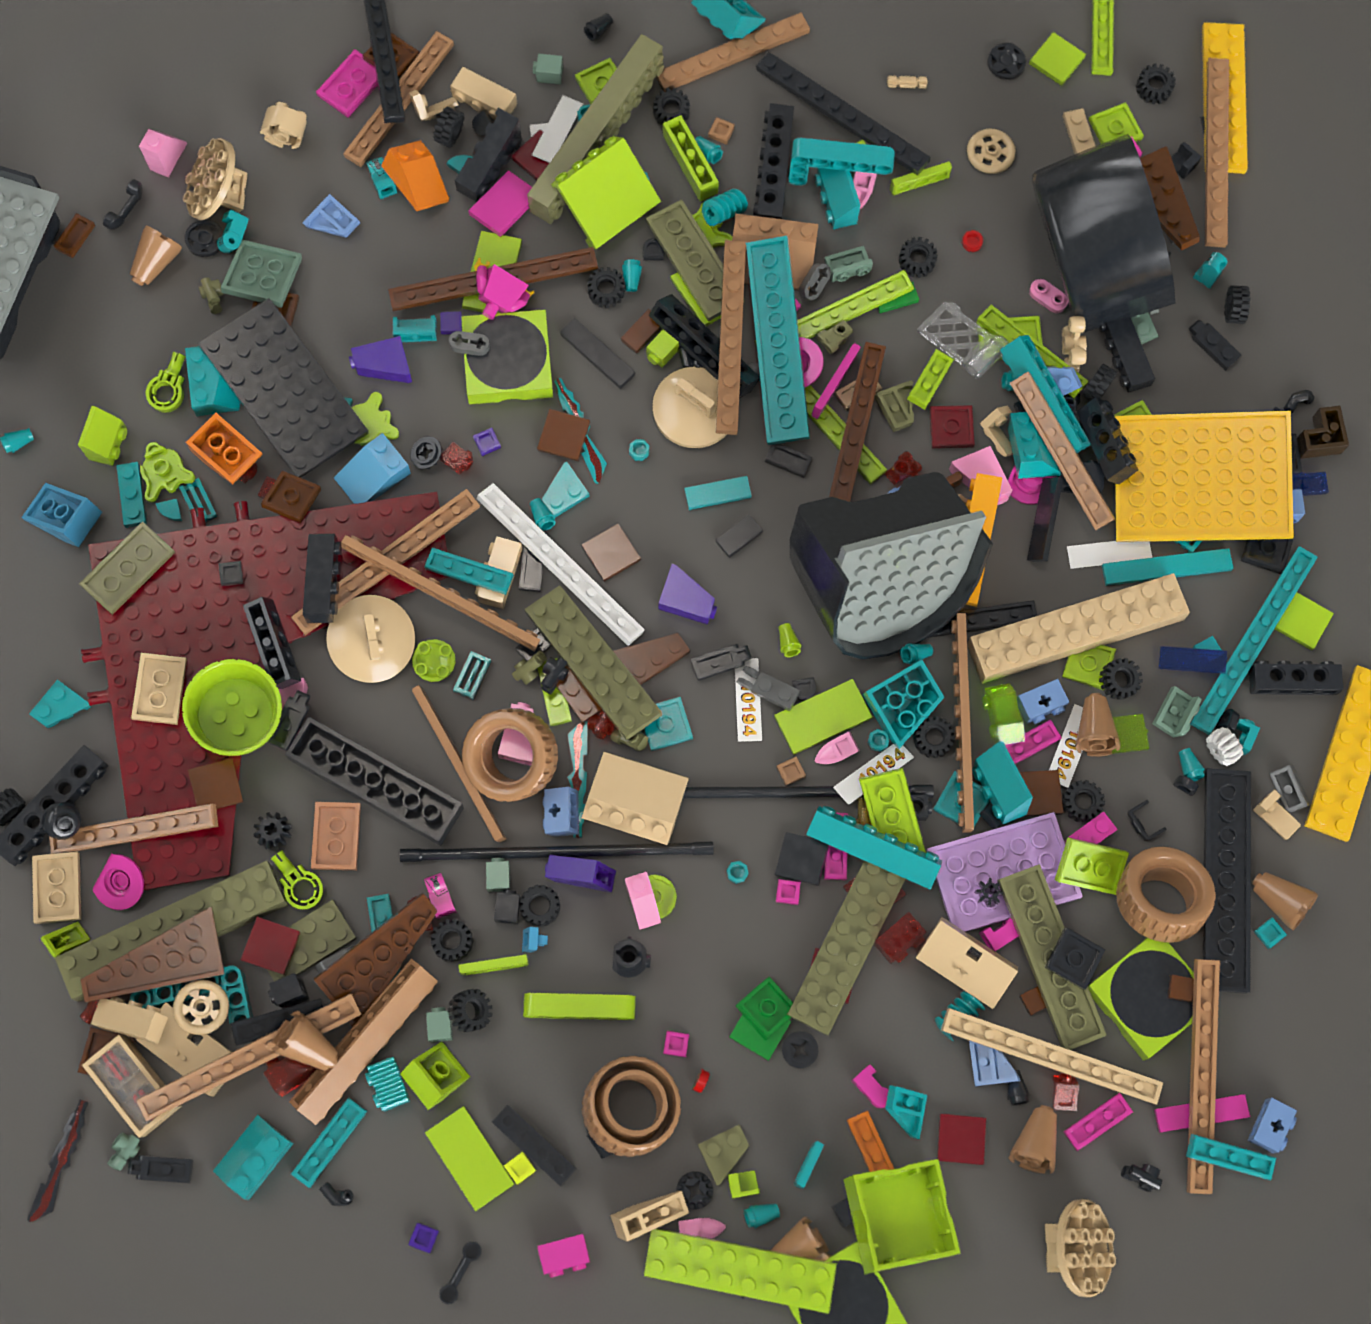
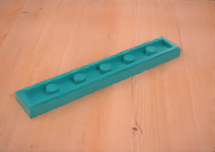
(1156, 567)

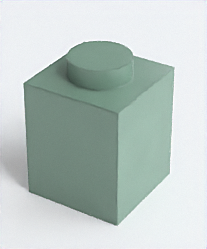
(548, 68)
(498, 875)
(439, 1025)

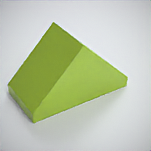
(65, 939)

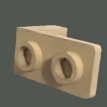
(428, 113)
(991, 427)
(1276, 815)

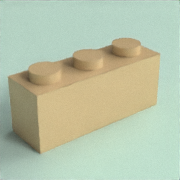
(482, 93)
(505, 556)
(130, 1019)

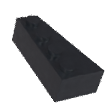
(489, 155)

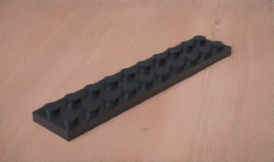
(1229, 865)

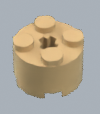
(283, 125)

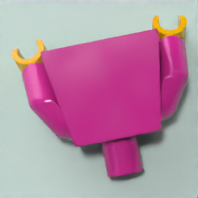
(499, 290)

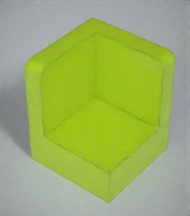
(743, 1184)

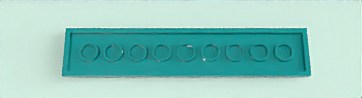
(777, 340)

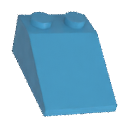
(372, 471)
(62, 514)

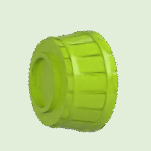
(232, 707)

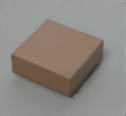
(721, 131)
(791, 771)

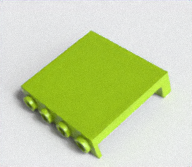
(606, 191)

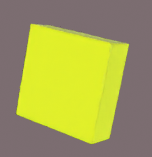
(520, 1168)

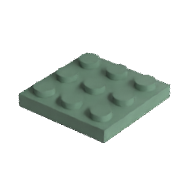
(261, 273)

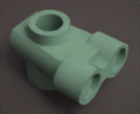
(126, 1147)

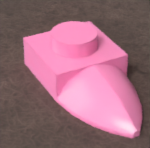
(864, 186)
(837, 749)
(701, 1227)

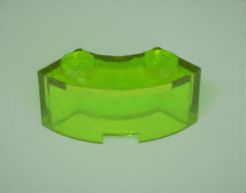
(1003, 714)

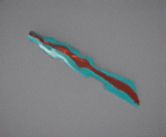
(592, 457)
(578, 747)

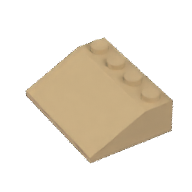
(635, 798)

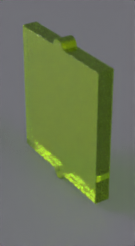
(1131, 733)

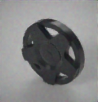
(1006, 60)
(203, 238)

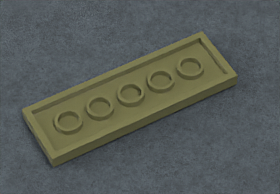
(690, 256)

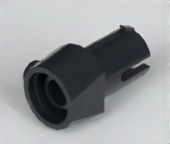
(634, 968)

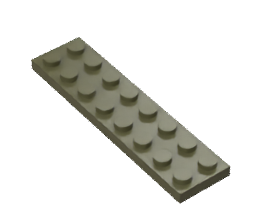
(593, 662)
(1039, 929)
(846, 948)

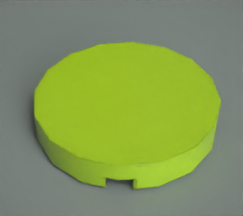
(664, 894)

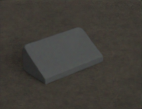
(1290, 788)

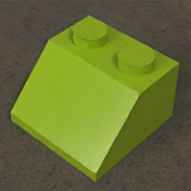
(102, 436)
(434, 1075)

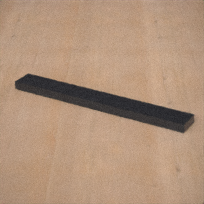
(384, 61)
(992, 617)

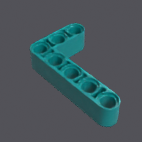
(837, 156)
(231, 990)

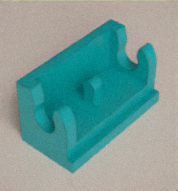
(415, 329)

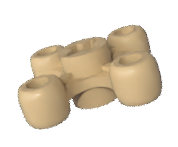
(1073, 343)

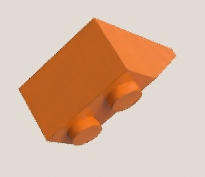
(416, 175)
(223, 449)

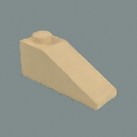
(648, 1215)

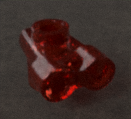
(903, 468)
(600, 725)

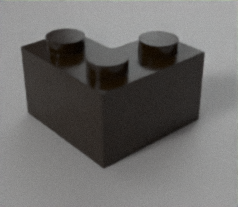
(1327, 437)

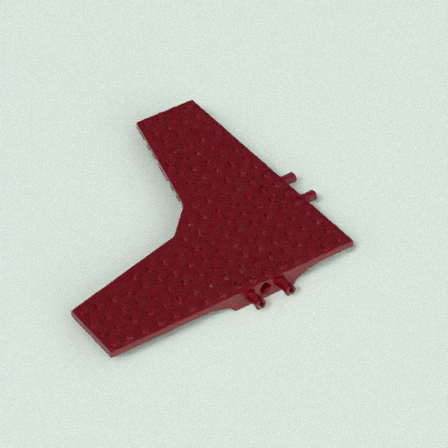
(195, 618)

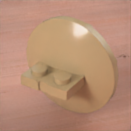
(215, 181)
(687, 408)
(371, 639)
(1080, 1248)

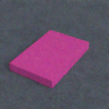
(349, 84)
(502, 204)

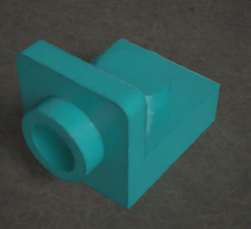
(1250, 733)

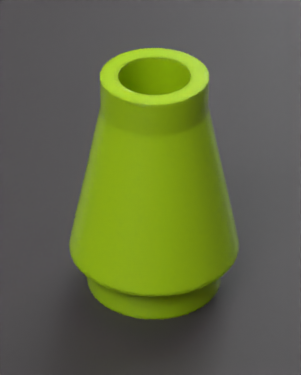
(789, 642)

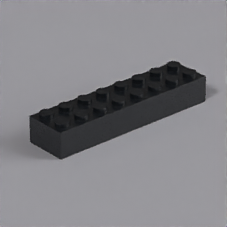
(374, 781)

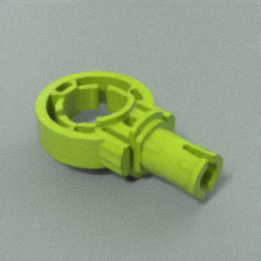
(163, 380)
(287, 870)

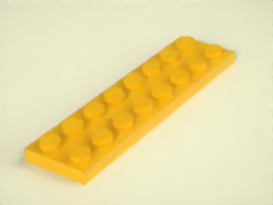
(1227, 42)
(1346, 763)

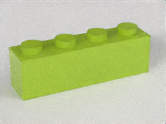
(690, 158)

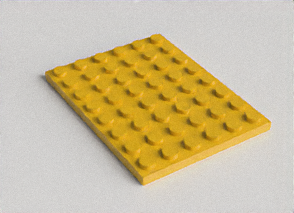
(1207, 477)

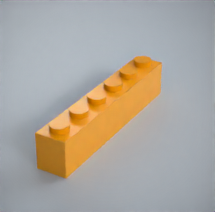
(984, 498)

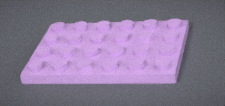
(995, 856)

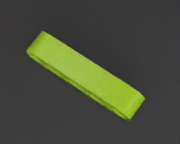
(579, 1006)

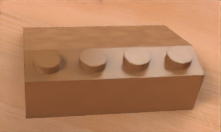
(801, 238)

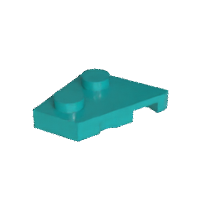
(58, 705)

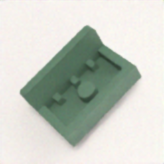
(848, 264)
(1177, 712)

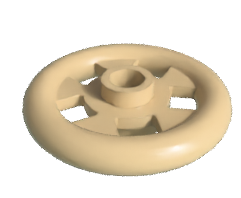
(996, 136)
(193, 990)

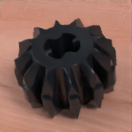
(274, 838)

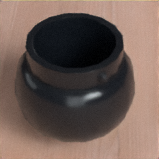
(61, 820)

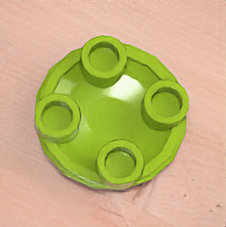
(433, 660)

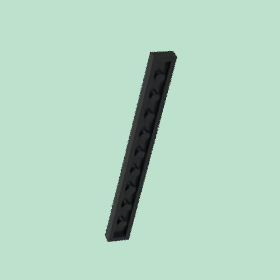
(841, 112)

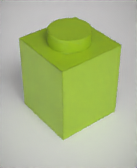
(662, 349)

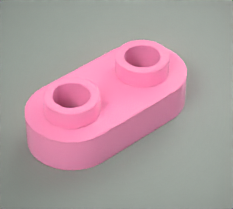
(1047, 296)

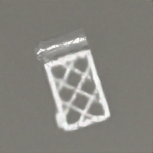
(984, 353)

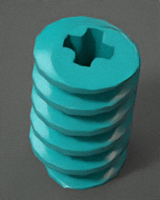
(724, 206)
(966, 1005)

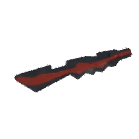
(60, 1160)

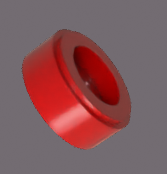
(972, 241)
(701, 1081)

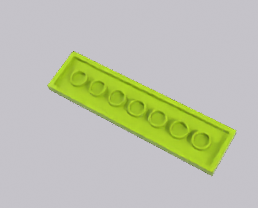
(740, 1270)

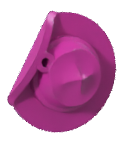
(811, 360)
(1025, 489)
(119, 883)

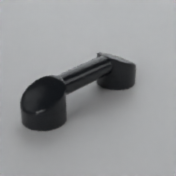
(113, 220)
(448, 1292)

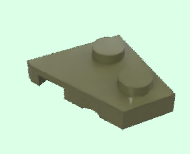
(896, 406)
(723, 1152)

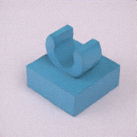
(532, 939)

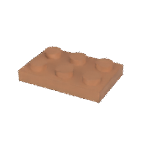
(336, 836)

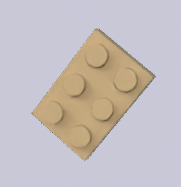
(159, 688)
(56, 887)

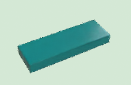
(717, 492)

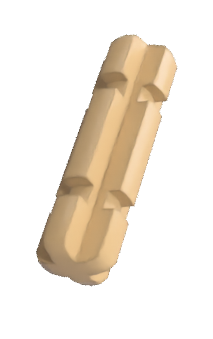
(907, 82)

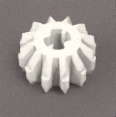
(1224, 746)

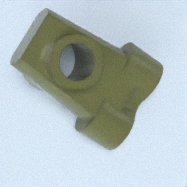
(211, 291)
(832, 338)
(527, 670)
(637, 742)

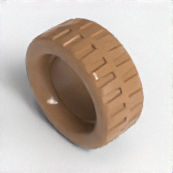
(479, 761)
(1178, 870)
(602, 1125)

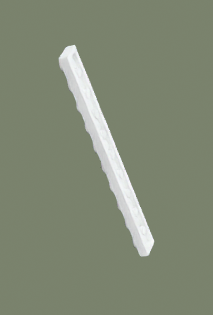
(560, 564)

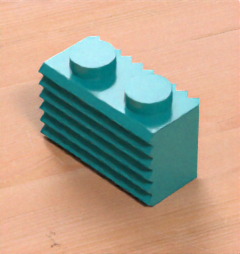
(387, 1084)

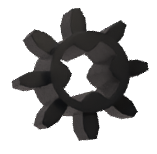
(984, 896)

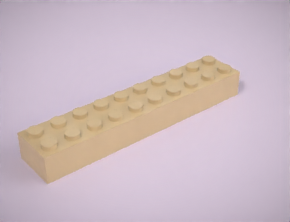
(1077, 628)

